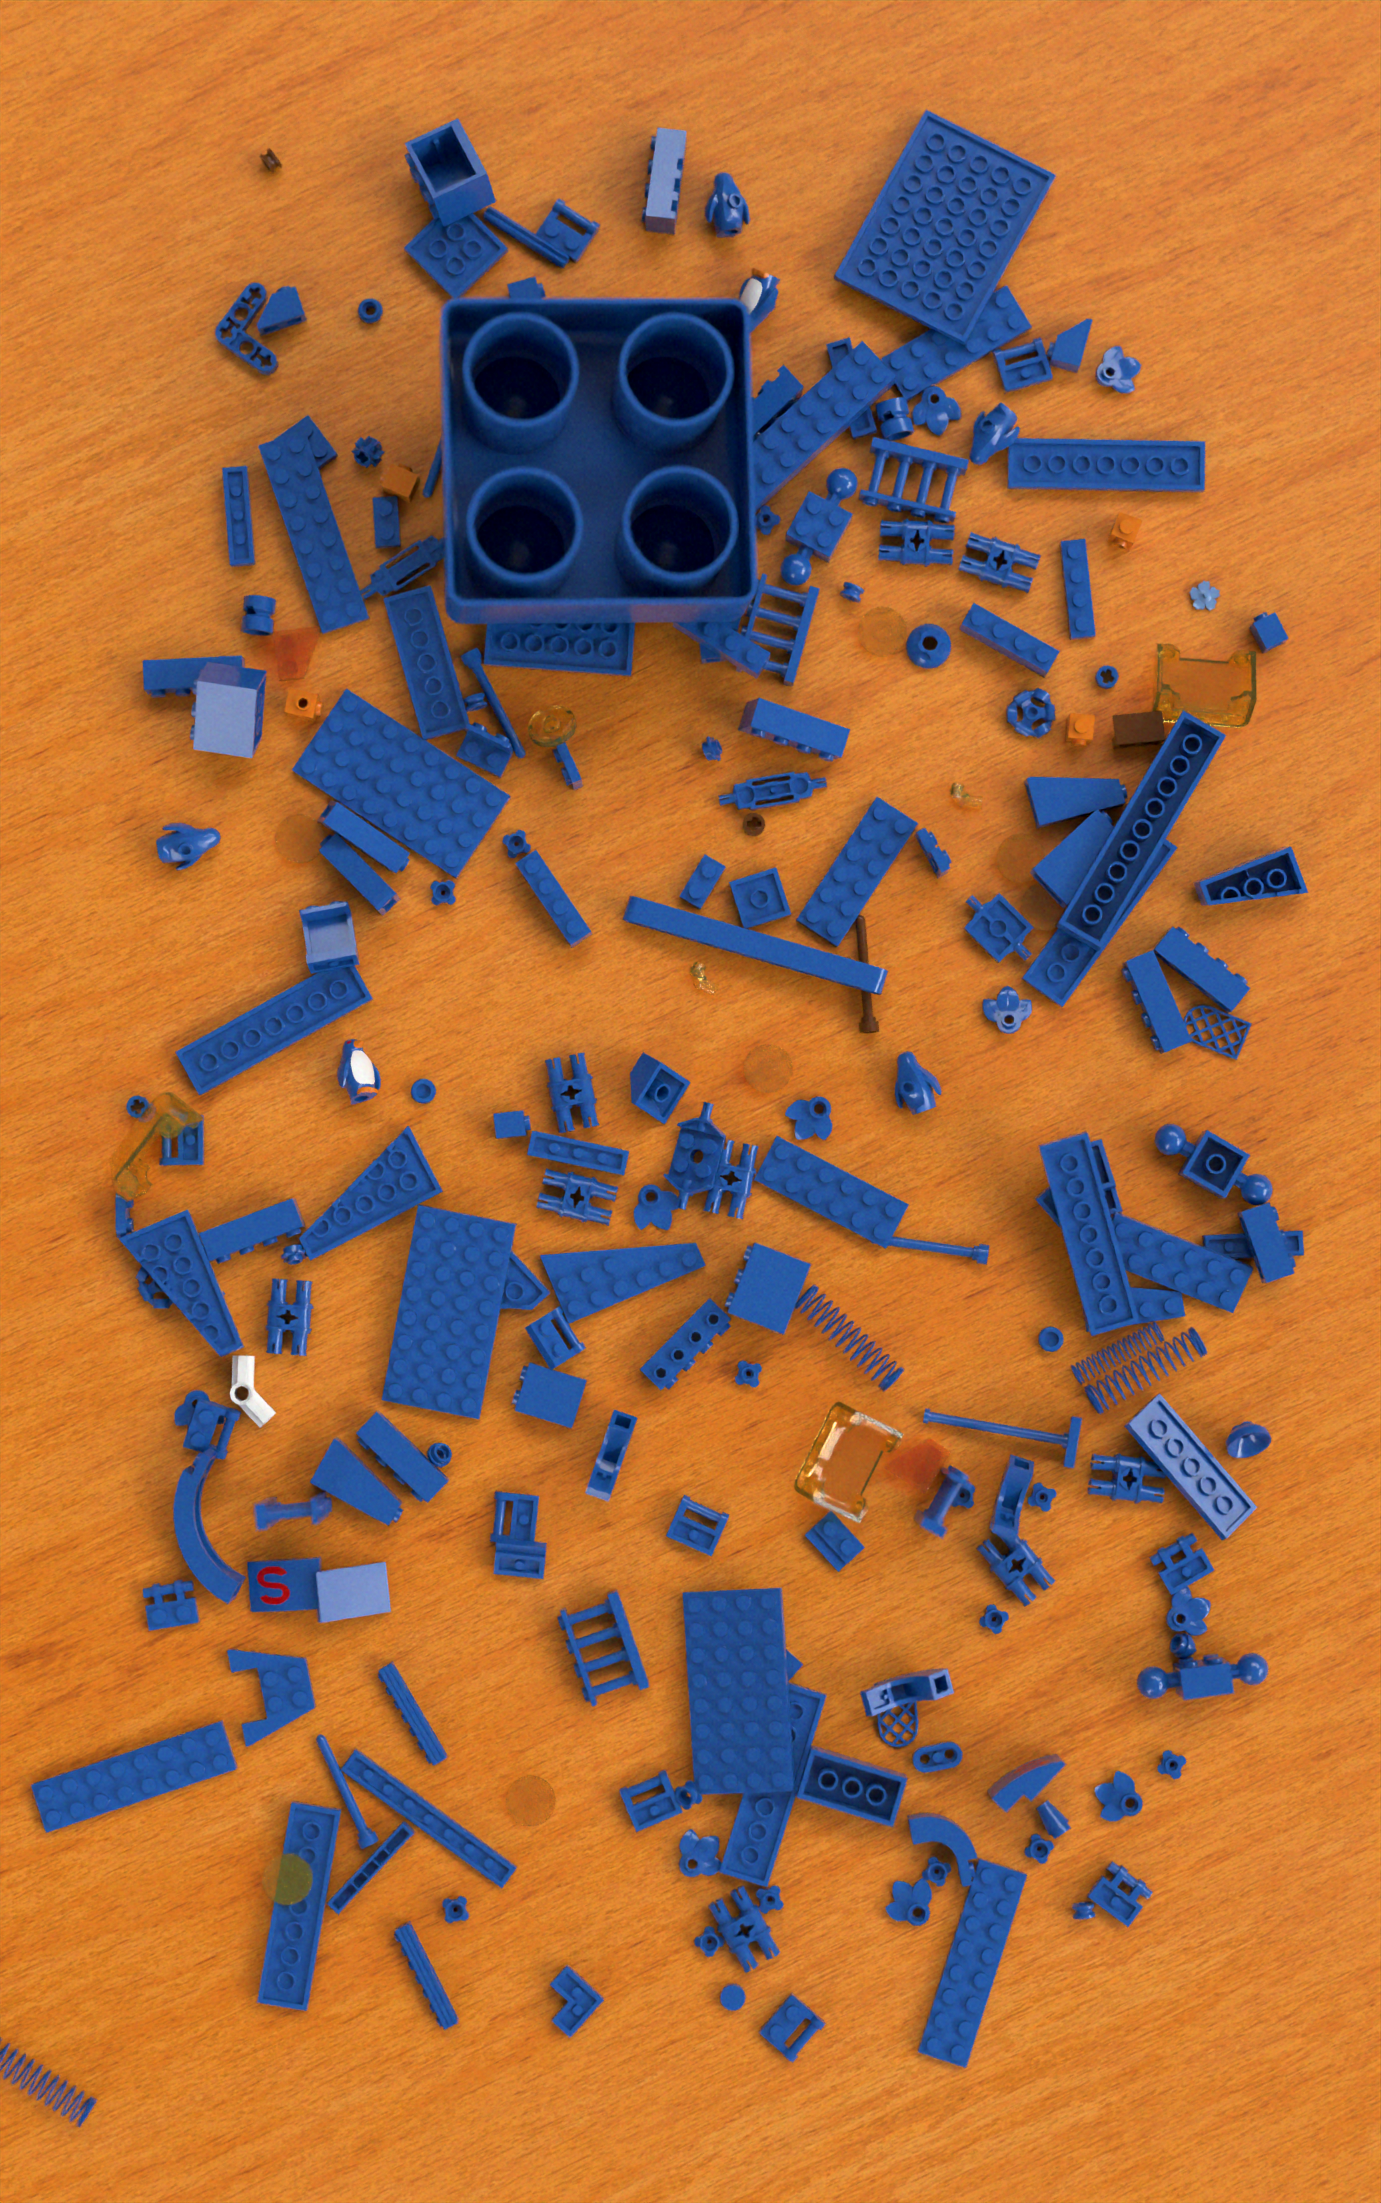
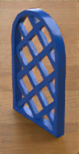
(1220, 1022)
(897, 1719)

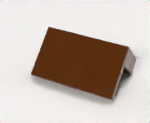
(1138, 729)

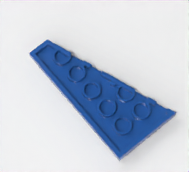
(383, 1191)
(180, 1266)
(605, 1277)

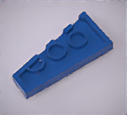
(1155, 1305)

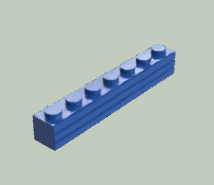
(412, 1714)
(371, 1867)
(426, 1975)

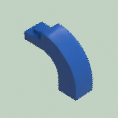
(611, 1455)
(1011, 1496)
(907, 1688)
(938, 1828)

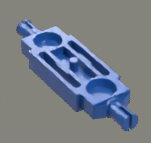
(385, 580)
(746, 795)

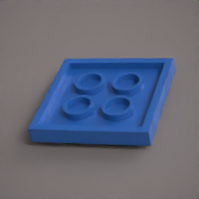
(456, 253)

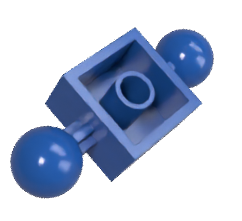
(818, 526)
(1213, 1164)
(1202, 1677)

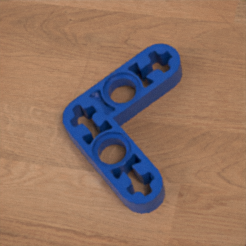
(239, 335)

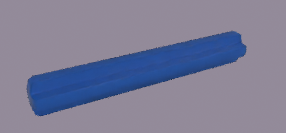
(526, 237)

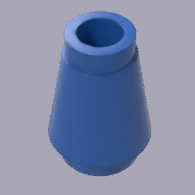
(1053, 1819)

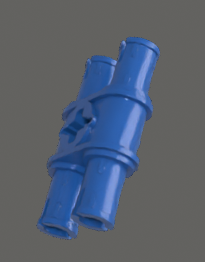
(925, 532)
(1011, 555)
(558, 1086)
(740, 1190)
(565, 1205)
(300, 1308)
(1123, 1490)
(1014, 1578)
(739, 1941)

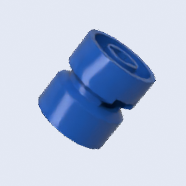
(895, 422)
(258, 615)

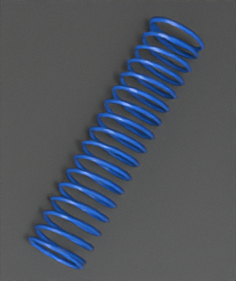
(1076, 1371)

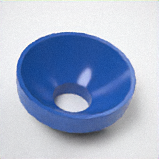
(926, 658)
(1247, 1440)

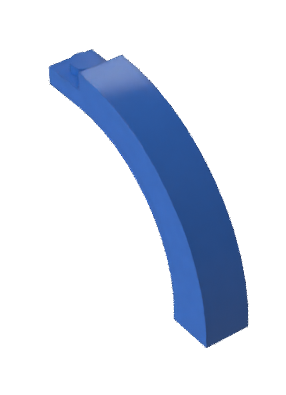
(191, 1535)

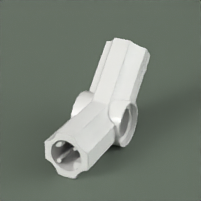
(243, 1375)

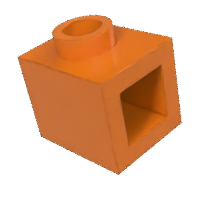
(400, 481)
(1124, 531)
(303, 705)
(1079, 729)

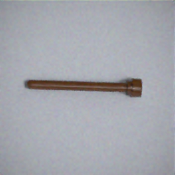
(868, 1022)

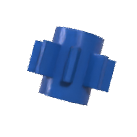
(368, 451)

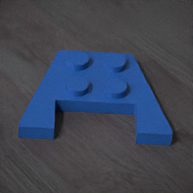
(284, 1688)

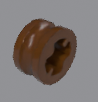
(270, 161)
(759, 830)

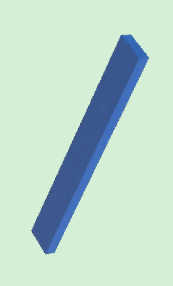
(429, 1818)

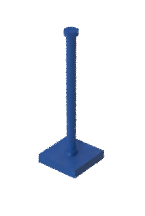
(1068, 1440)

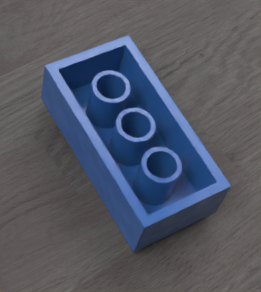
(852, 1786)

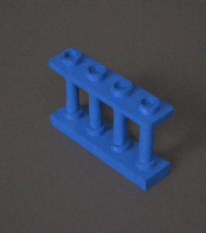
(906, 456)
(800, 623)
(270, 1511)
(933, 1516)
(627, 1653)

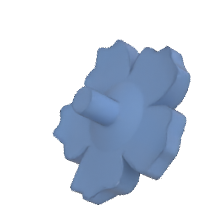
(1204, 596)

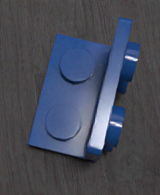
(485, 750)

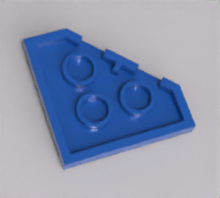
(522, 1287)

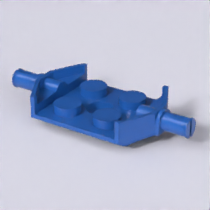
(695, 1136)

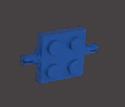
(998, 927)

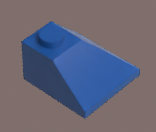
(656, 1087)

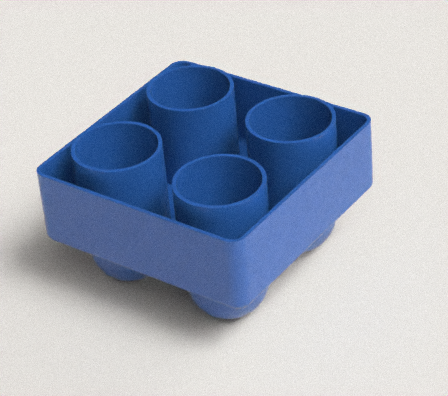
(579, 437)

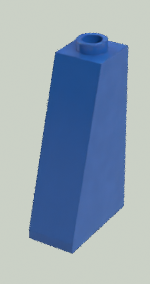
(1065, 799)
(364, 837)
(1070, 861)
(359, 873)
(355, 1483)

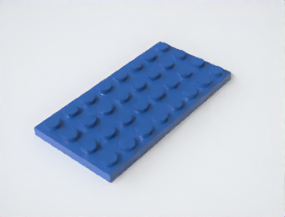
(401, 783)
(449, 1311)
(738, 1691)

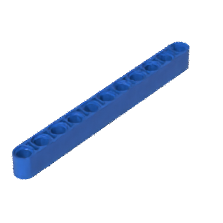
(755, 945)

